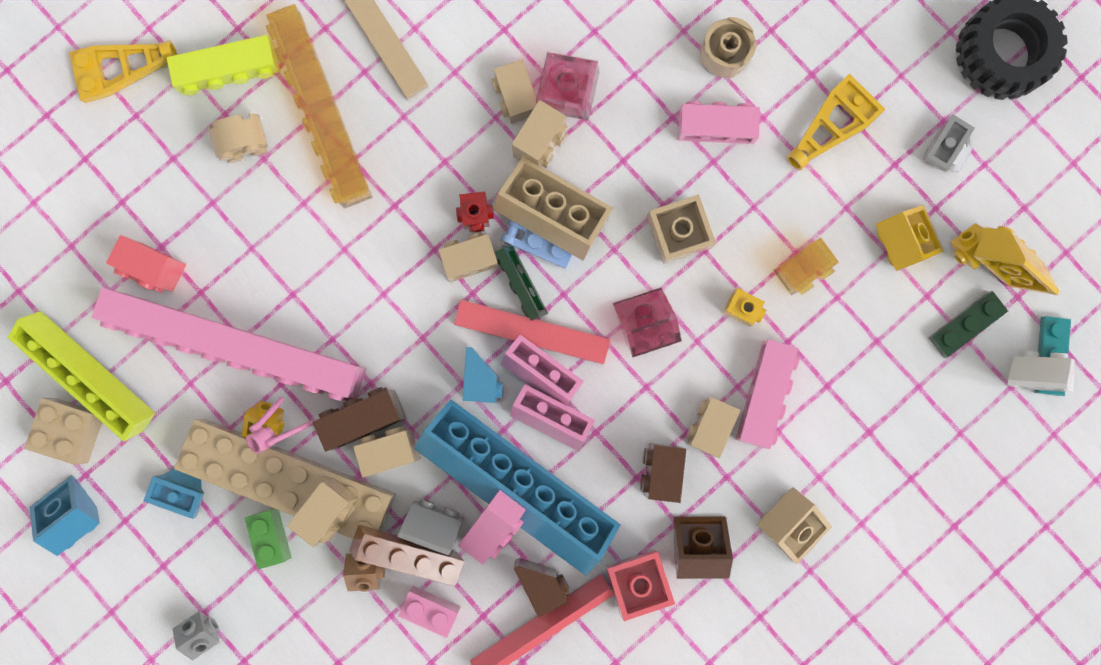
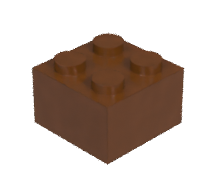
(663, 472)

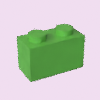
(267, 538)

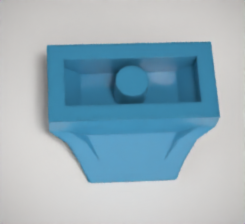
(176, 493)

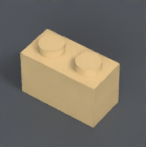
(515, 89)
(468, 257)
(713, 426)

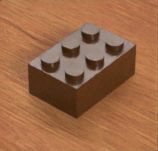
(359, 418)

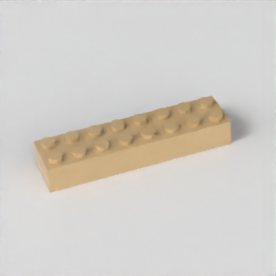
(274, 475)

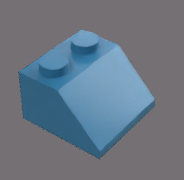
(480, 381)
(63, 516)

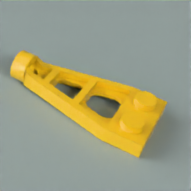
(90, 75)
(856, 102)

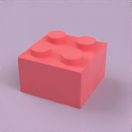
(145, 265)
(639, 585)

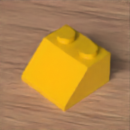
(909, 237)

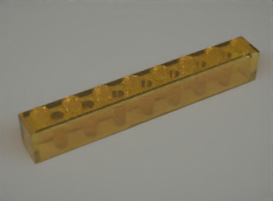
(319, 106)

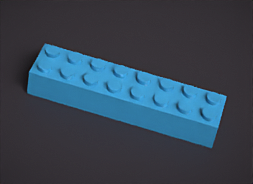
(490, 463)

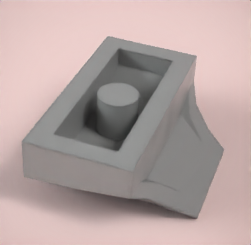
(950, 145)

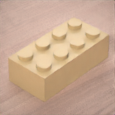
(552, 208)

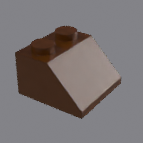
(702, 548)
(542, 585)

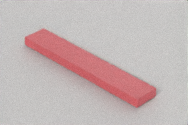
(537, 332)
(544, 627)

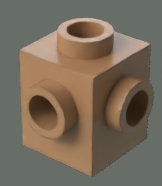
(361, 575)

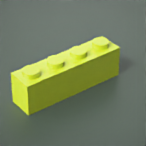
(223, 65)

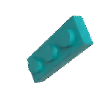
(1053, 338)

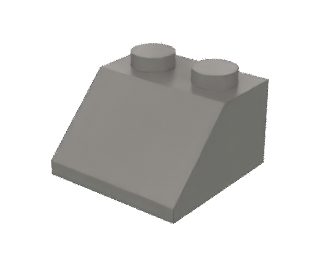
(431, 526)

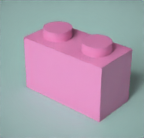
(429, 611)

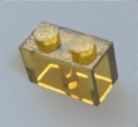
(806, 266)

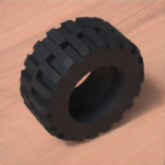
(1037, 29)

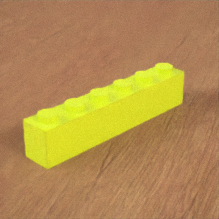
(81, 375)

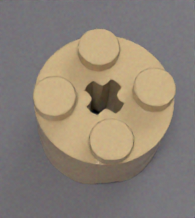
(732, 33)
(237, 137)

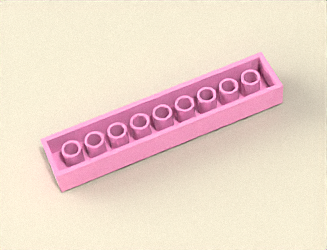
(223, 343)

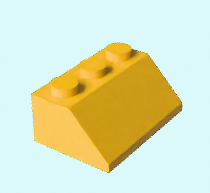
(1013, 261)

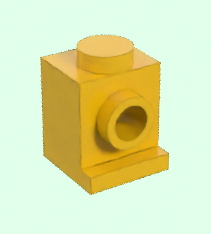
(735, 307)

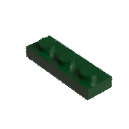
(521, 283)
(968, 324)

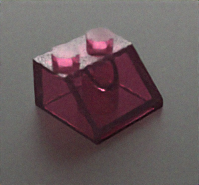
(569, 84)
(647, 322)

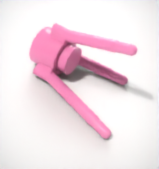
(263, 438)

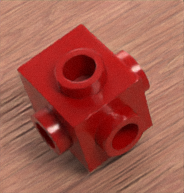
(474, 202)

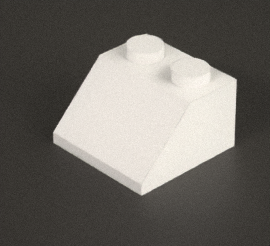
(1042, 373)

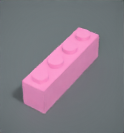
(767, 394)

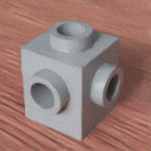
(196, 635)

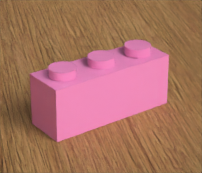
(719, 123)
(541, 371)
(551, 417)
(493, 528)

